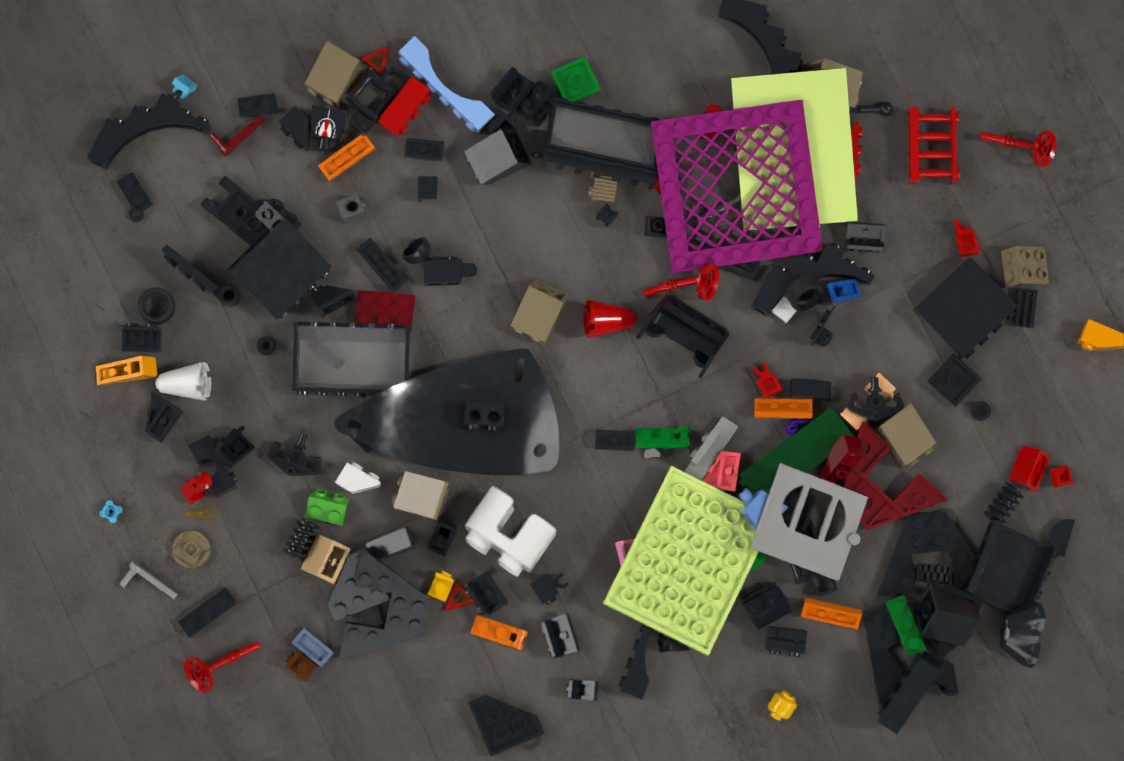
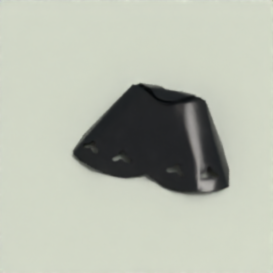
(1022, 634)

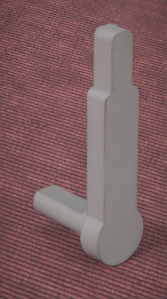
(137, 568)

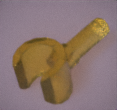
(199, 514)

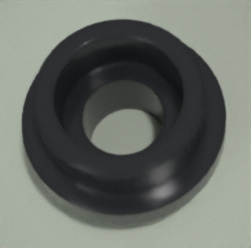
(262, 341)

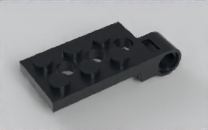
(200, 280)

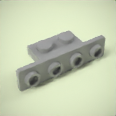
(712, 446)

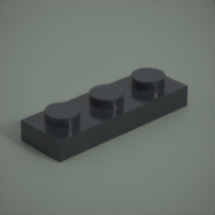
(381, 265)
(207, 612)

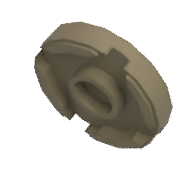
(191, 549)

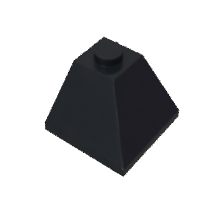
(331, 298)

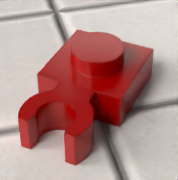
(767, 383)

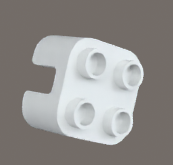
(518, 553)

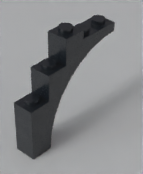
(751, 17)
(166, 114)
(828, 266)

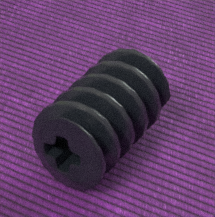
(1003, 503)
(301, 538)

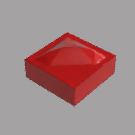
(1061, 476)

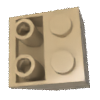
(326, 559)

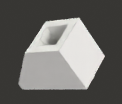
(355, 480)

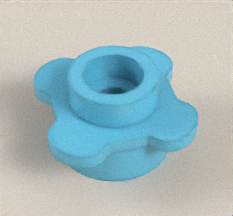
(110, 506)

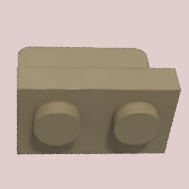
(1024, 266)

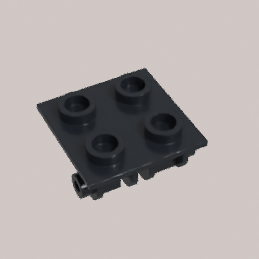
(821, 335)

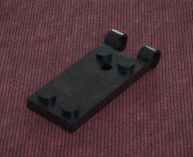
(247, 226)

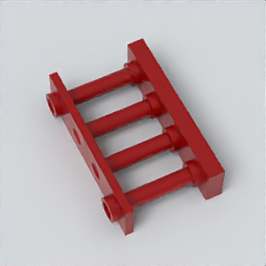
(915, 136)

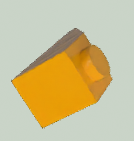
(1100, 337)
(127, 370)

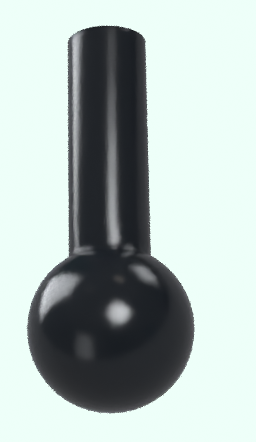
(884, 109)

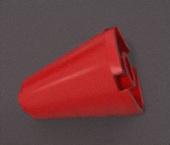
(606, 318)

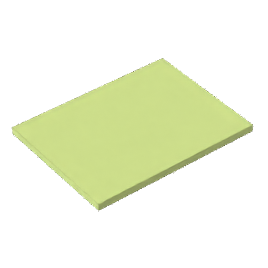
(828, 138)
(686, 562)

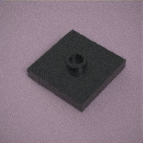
(954, 380)

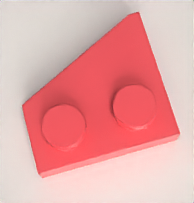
(724, 471)

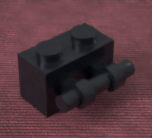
(766, 605)

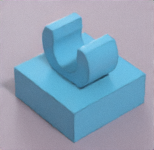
(184, 84)

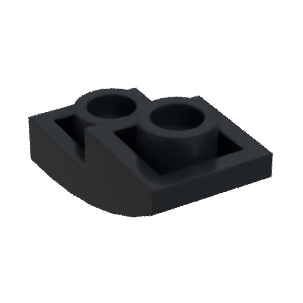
(655, 227)
(810, 389)

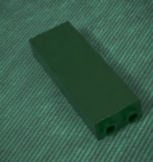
(801, 451)

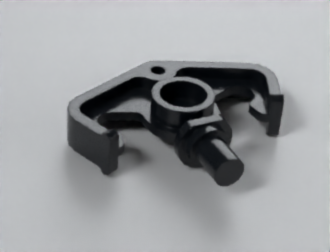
(875, 404)
(294, 461)

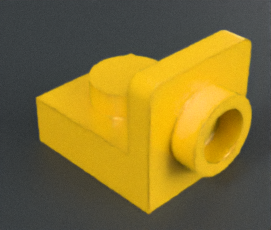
(441, 586)

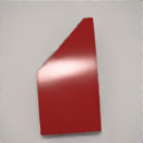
(966, 240)

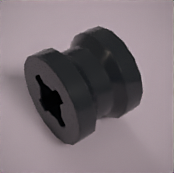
(607, 215)

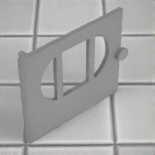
(801, 550)

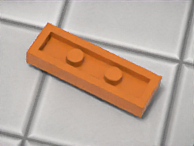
(346, 157)
(783, 408)
(831, 613)

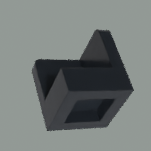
(427, 187)

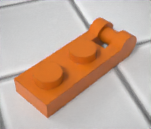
(498, 632)

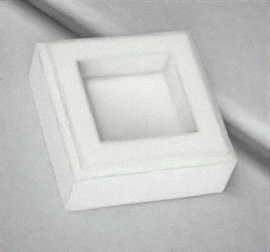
(784, 310)

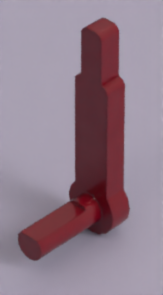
(227, 148)

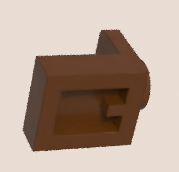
(300, 665)

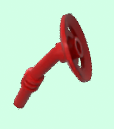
(1037, 147)
(703, 280)
(205, 670)

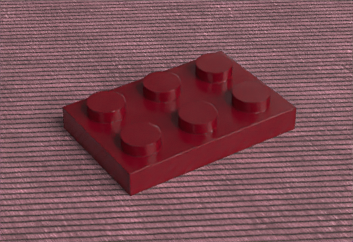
(384, 308)

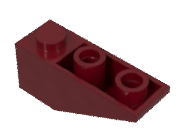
(842, 459)

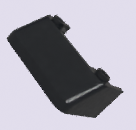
(687, 328)

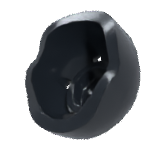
(417, 251)

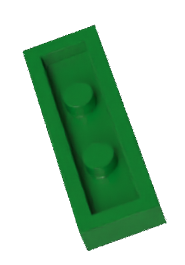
(905, 625)

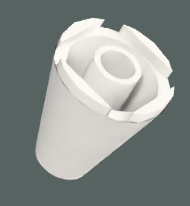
(186, 382)

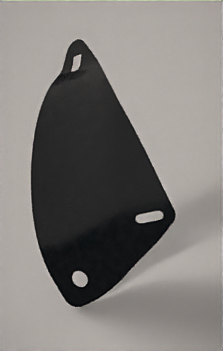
(426, 418)

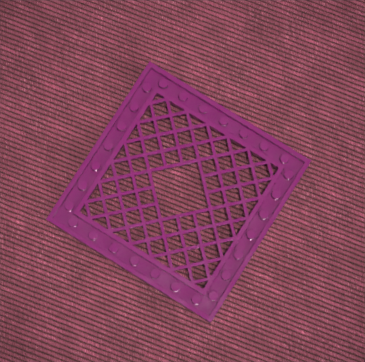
(663, 134)

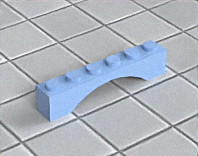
(473, 112)

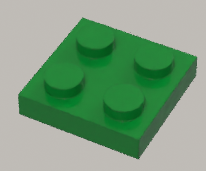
(576, 80)

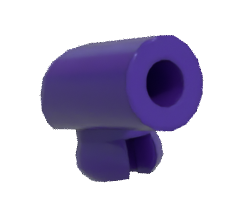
(795, 424)

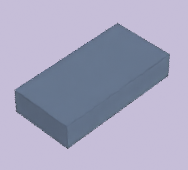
(312, 647)

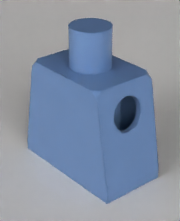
(754, 506)

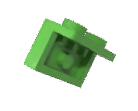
(327, 506)

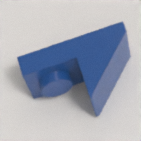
(843, 291)

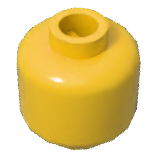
(782, 705)

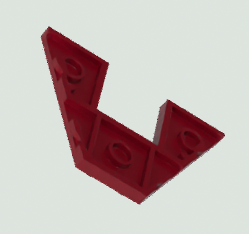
(879, 507)

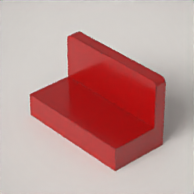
(1029, 467)

